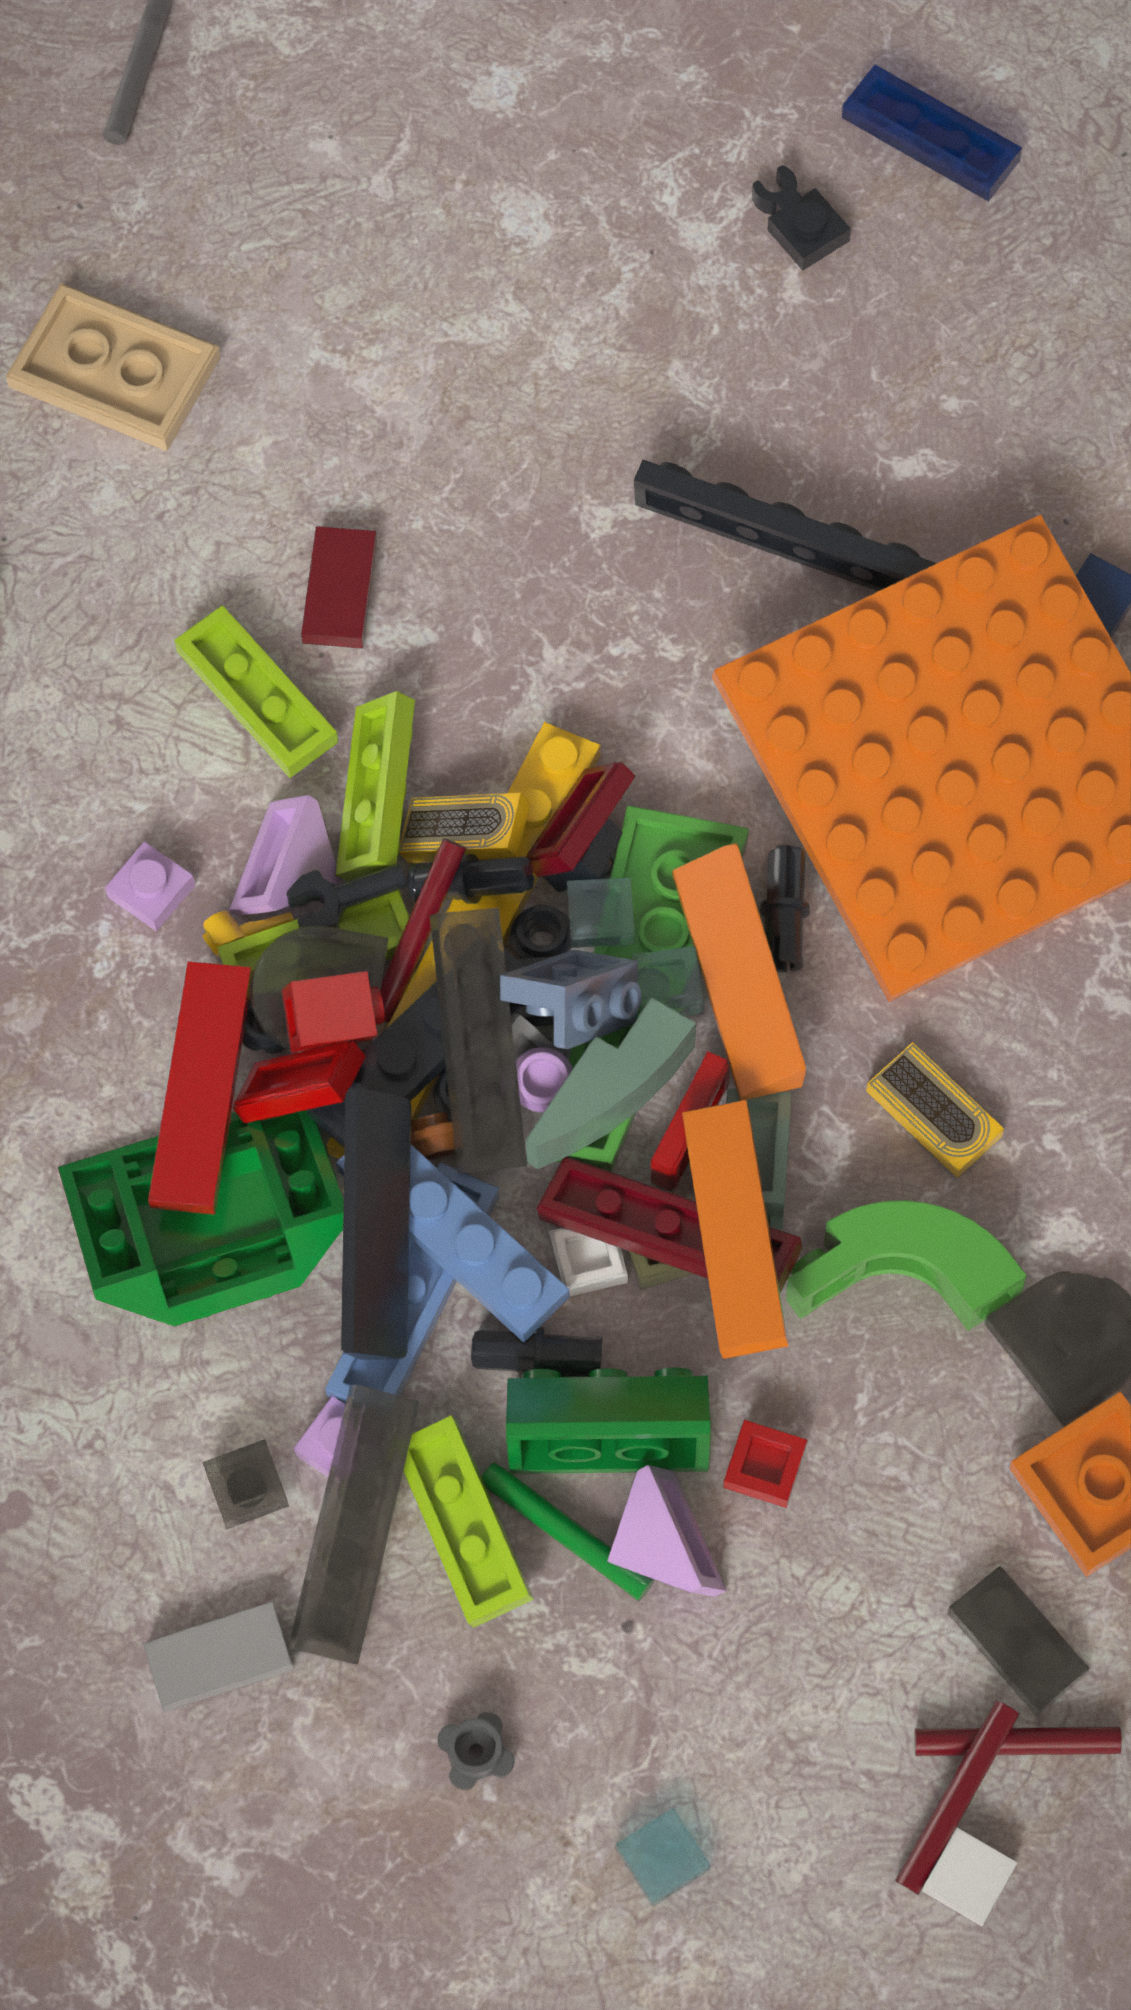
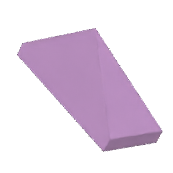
(286, 847)
(662, 1536)

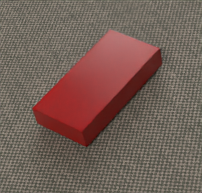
(298, 1081)
(704, 1091)

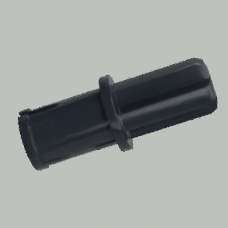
(478, 878)
(785, 906)
(540, 1351)

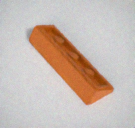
(740, 974)

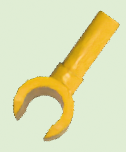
(223, 929)

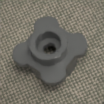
(483, 1732)

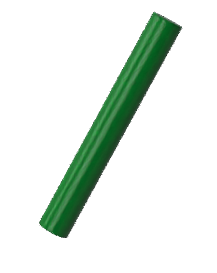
(563, 1529)

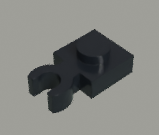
(801, 224)

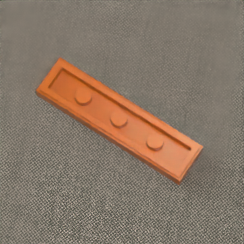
(735, 1230)

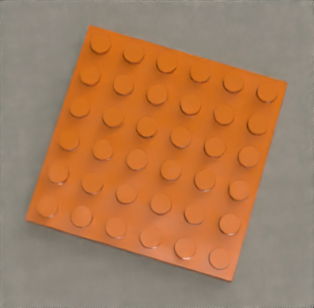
(950, 754)

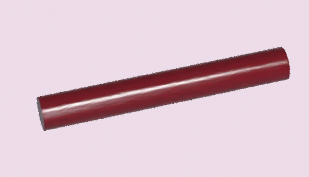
(418, 925)
(1022, 1741)
(957, 1797)

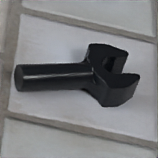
(342, 896)

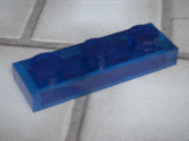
(931, 132)

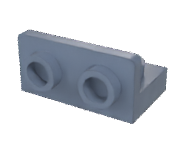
(581, 990)

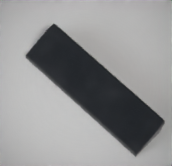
(376, 1225)

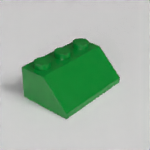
(607, 1422)

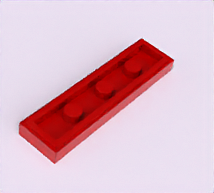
(200, 1088)

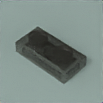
(1018, 1640)

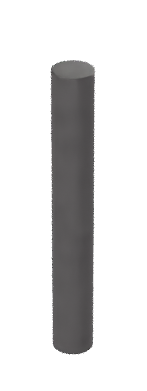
(136, 71)

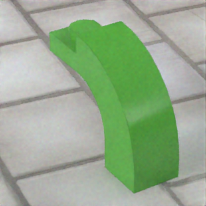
(911, 1240)

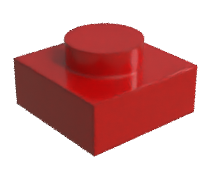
(765, 1463)

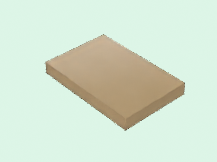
(113, 366)

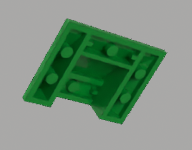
(268, 1232)

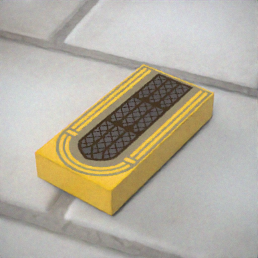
(483, 823)
(934, 1110)

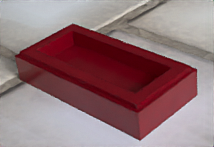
(339, 587)
(579, 818)

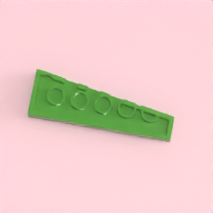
(648, 853)

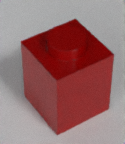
(331, 1011)

